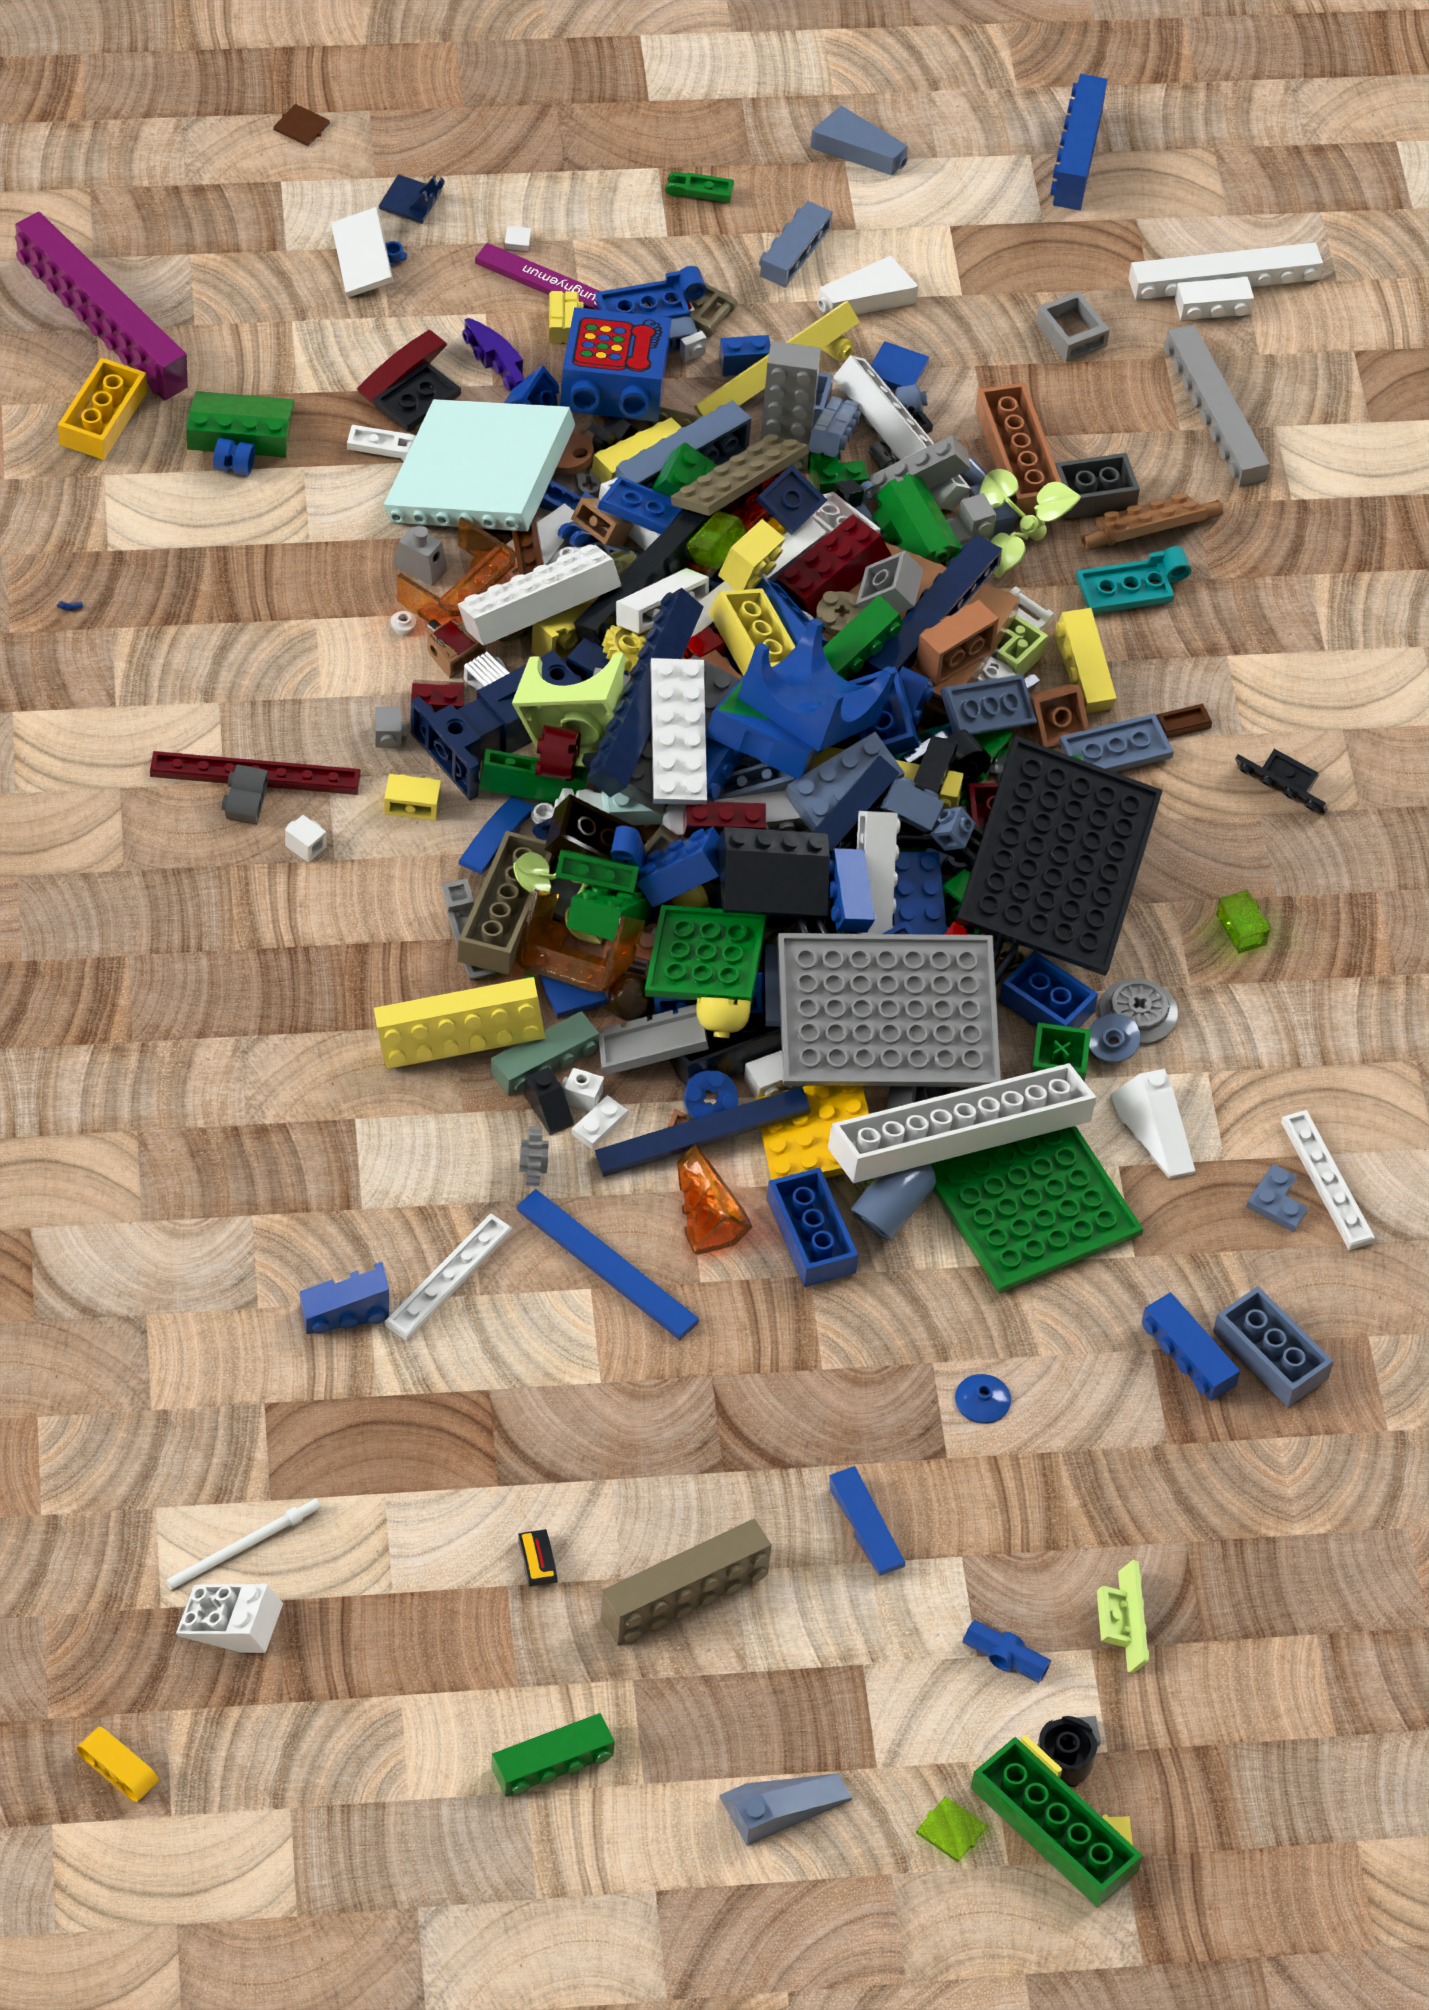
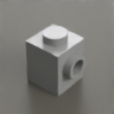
(389, 727)

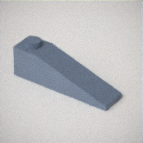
(774, 1805)

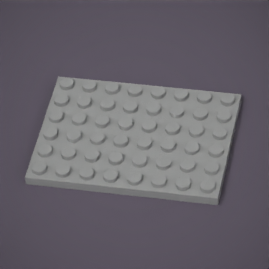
(888, 1010)

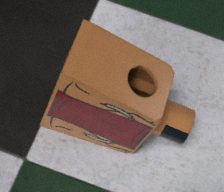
(452, 645)

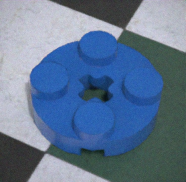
(714, 1082)

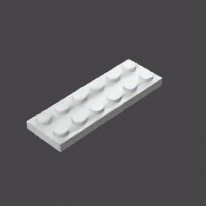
(678, 731)

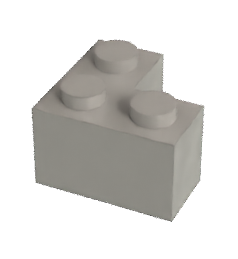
(974, 519)

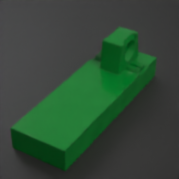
(597, 871)

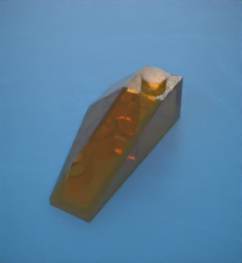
(711, 1209)

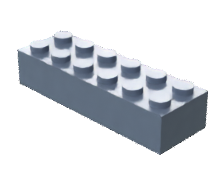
(714, 435)

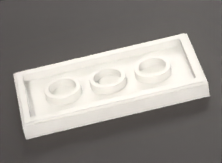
(362, 252)

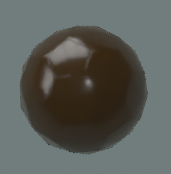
(628, 998)

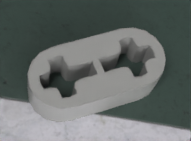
(592, 479)

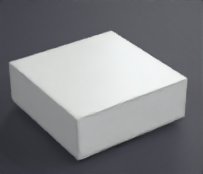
(517, 238)

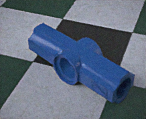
(1006, 1651)

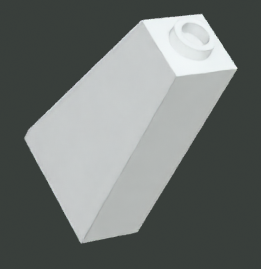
(870, 289)
(548, 534)

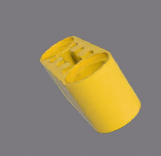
(117, 1764)

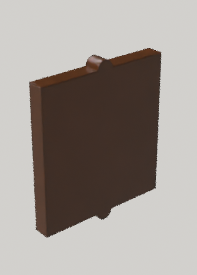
(301, 125)

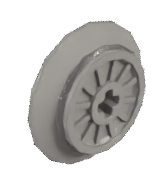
(1159, 1007)

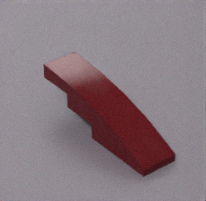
(400, 364)

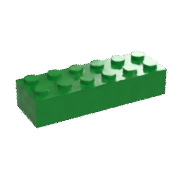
(1056, 1821)

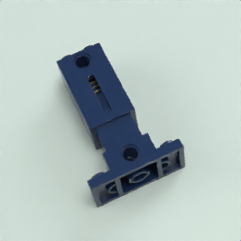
(462, 735)

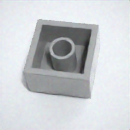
(893, 579)

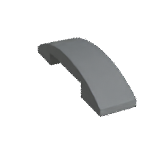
(459, 904)

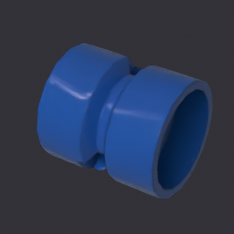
(241, 459)

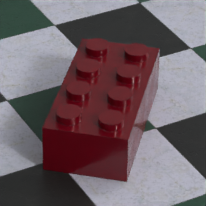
(833, 564)

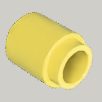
(840, 348)

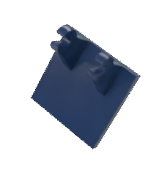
(411, 197)

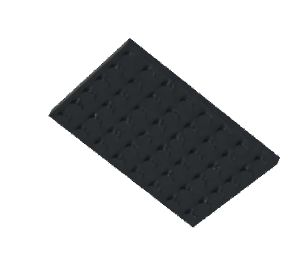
(1059, 856)

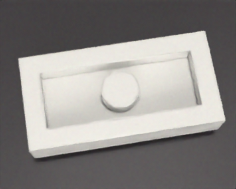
(599, 1122)

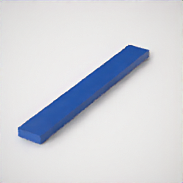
(607, 1264)

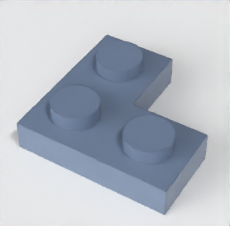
(1272, 1201)

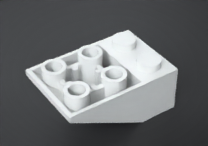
(231, 1616)

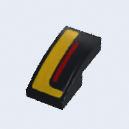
(537, 1557)

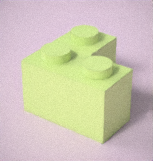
(1021, 646)

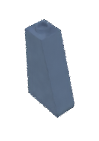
(858, 141)

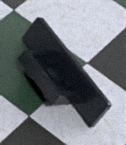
(1286, 774)

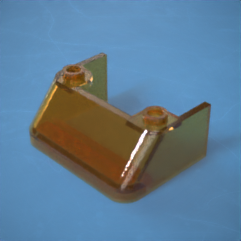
(491, 564)
(544, 951)

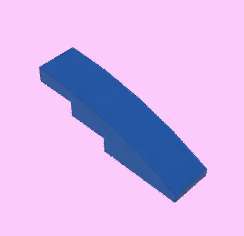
(484, 846)

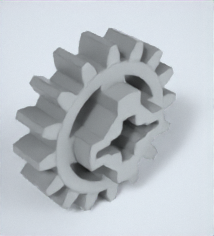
(533, 1156)

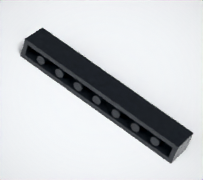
(660, 560)

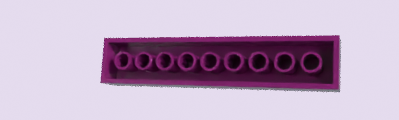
(101, 305)

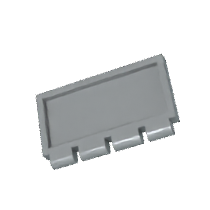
(651, 1040)

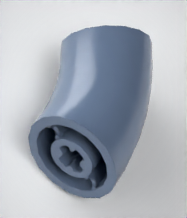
(893, 1199)

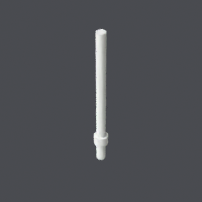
(291, 1518)

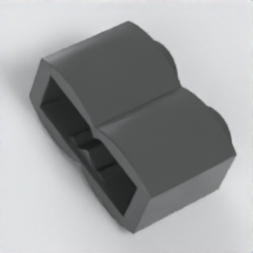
(246, 794)

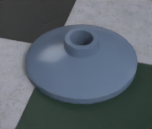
(1111, 1028)

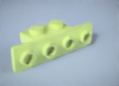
(1123, 1616)

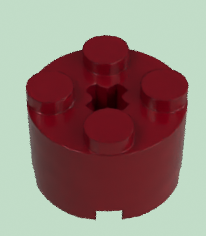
(558, 752)

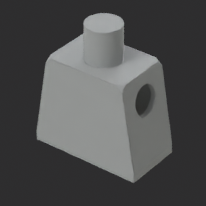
(421, 555)

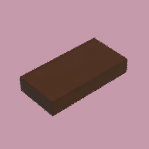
(1184, 720)

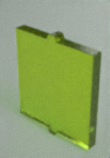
(951, 1829)

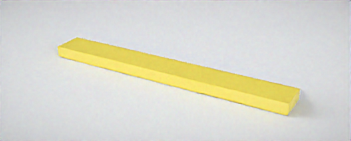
(754, 378)

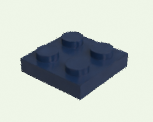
(791, 499)

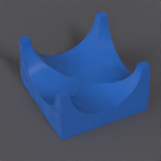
(810, 696)

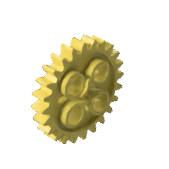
(624, 641)

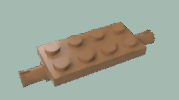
(1148, 519)

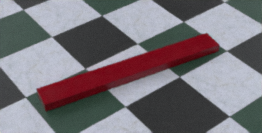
(280, 774)

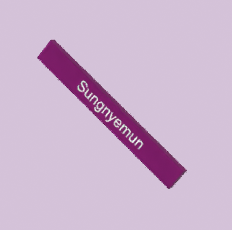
(534, 274)

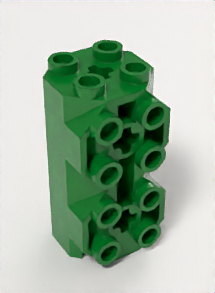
(915, 520)

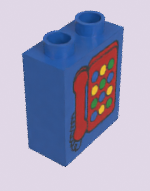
(615, 364)

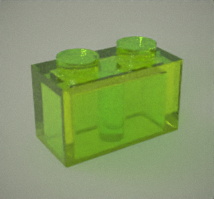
(715, 539)
(1243, 921)

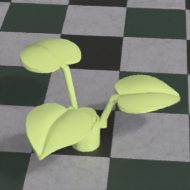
(1053, 501)
(533, 874)

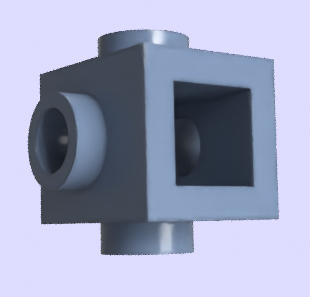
(953, 828)

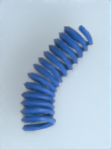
(78, 605)

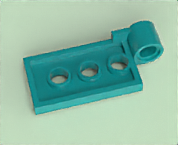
(1162, 566)

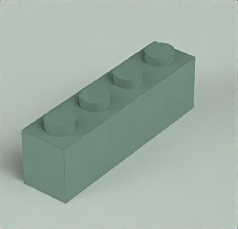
(563, 1045)

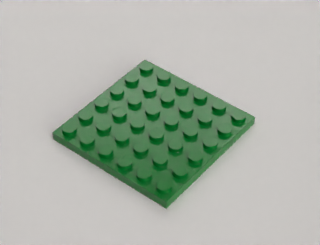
(1033, 1206)

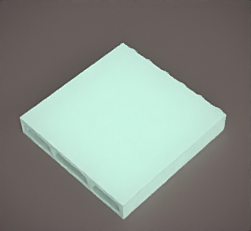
(480, 464)

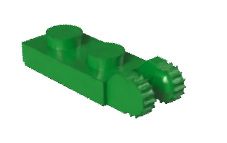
(700, 186)

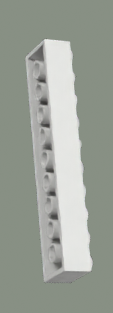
(961, 1123)

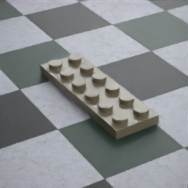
(739, 474)

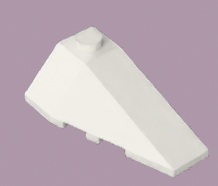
(1153, 1116)

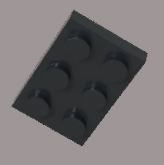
(411, 396)

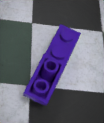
(494, 351)

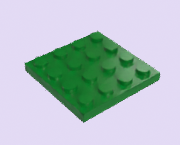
(705, 954)

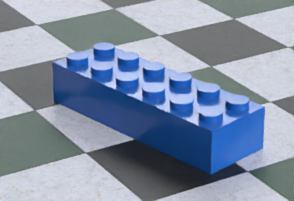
(1078, 141)

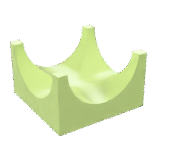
(579, 706)

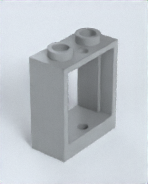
(1078, 344)

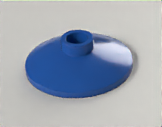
(979, 1407)

